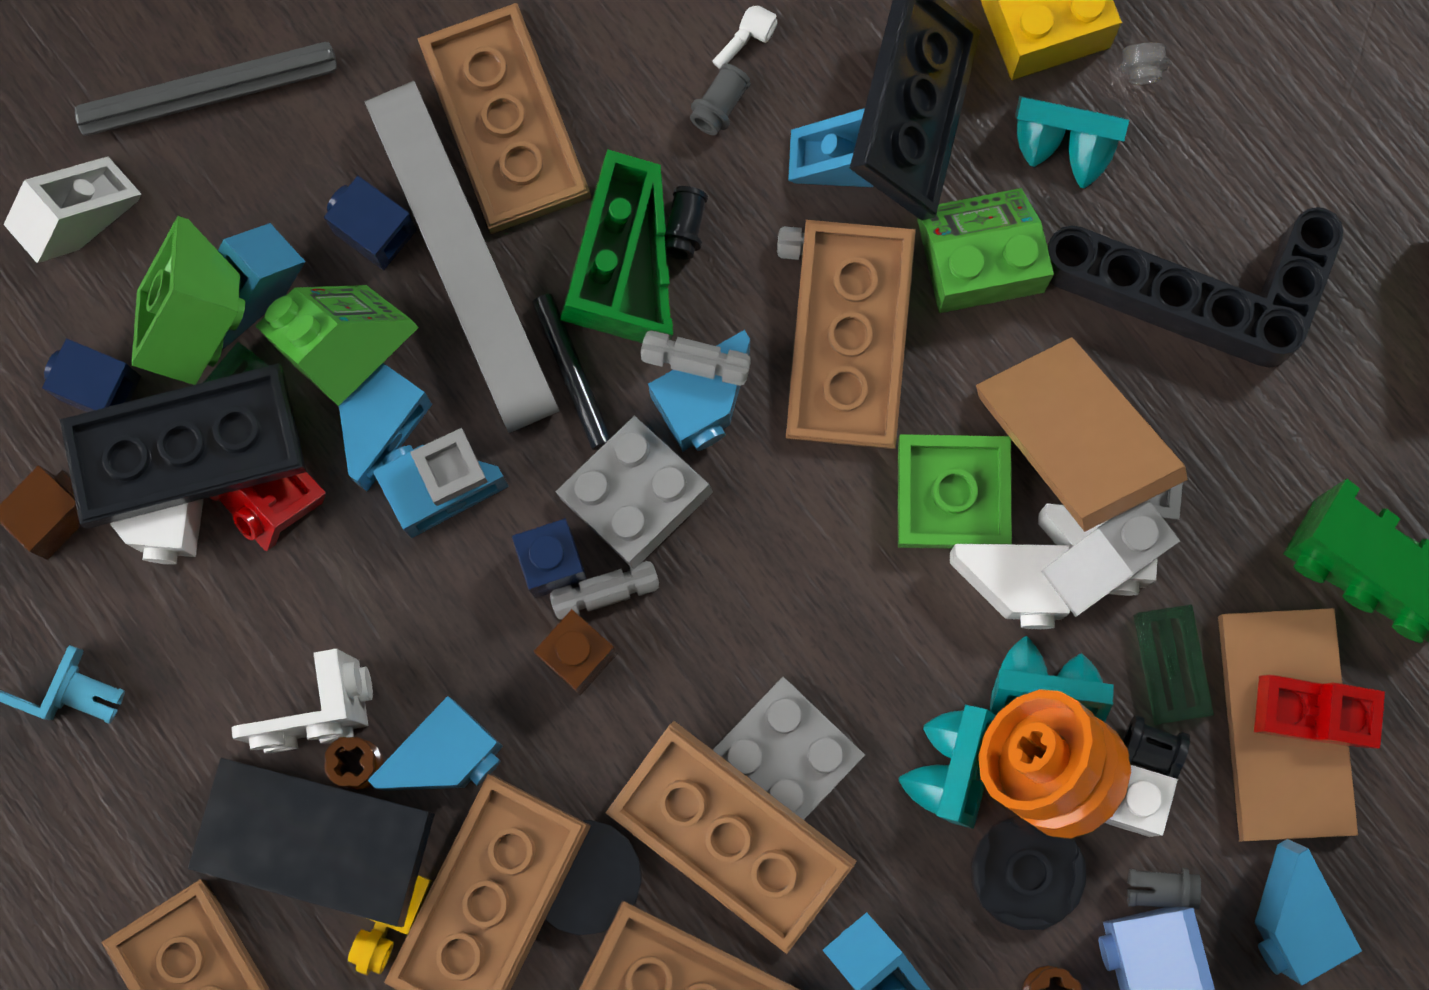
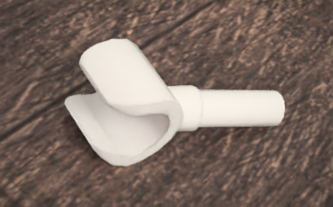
(756, 23)

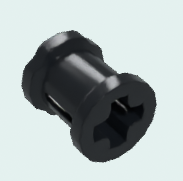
(1156, 747)

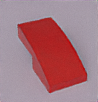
(1319, 711)

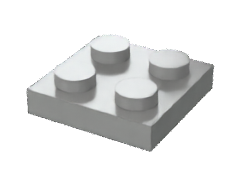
(634, 492)
(790, 749)

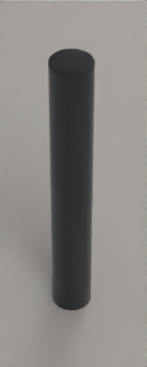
(571, 371)

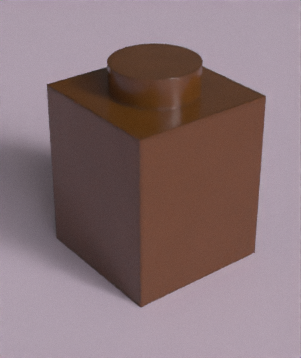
(41, 512)
(576, 652)

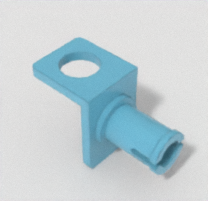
(73, 690)

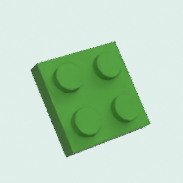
(953, 490)

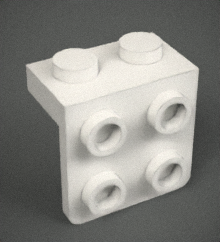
(342, 698)

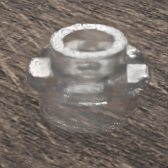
(1144, 63)

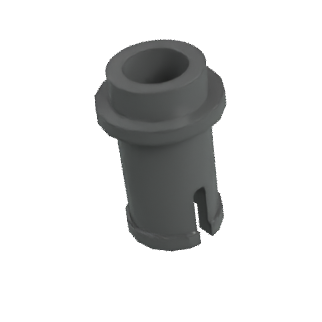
(712, 111)
(1167, 889)

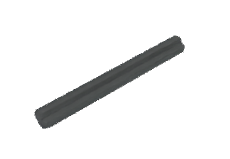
(205, 88)

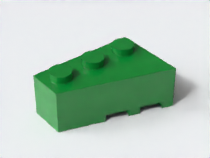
(621, 261)
(1365, 559)

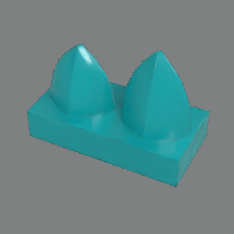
(1091, 141)
(1026, 672)
(956, 788)

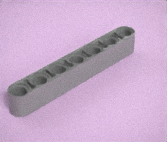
(462, 257)

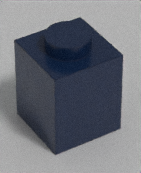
(369, 222)
(88, 378)
(549, 558)

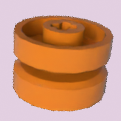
(1054, 764)

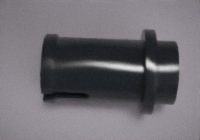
(685, 222)

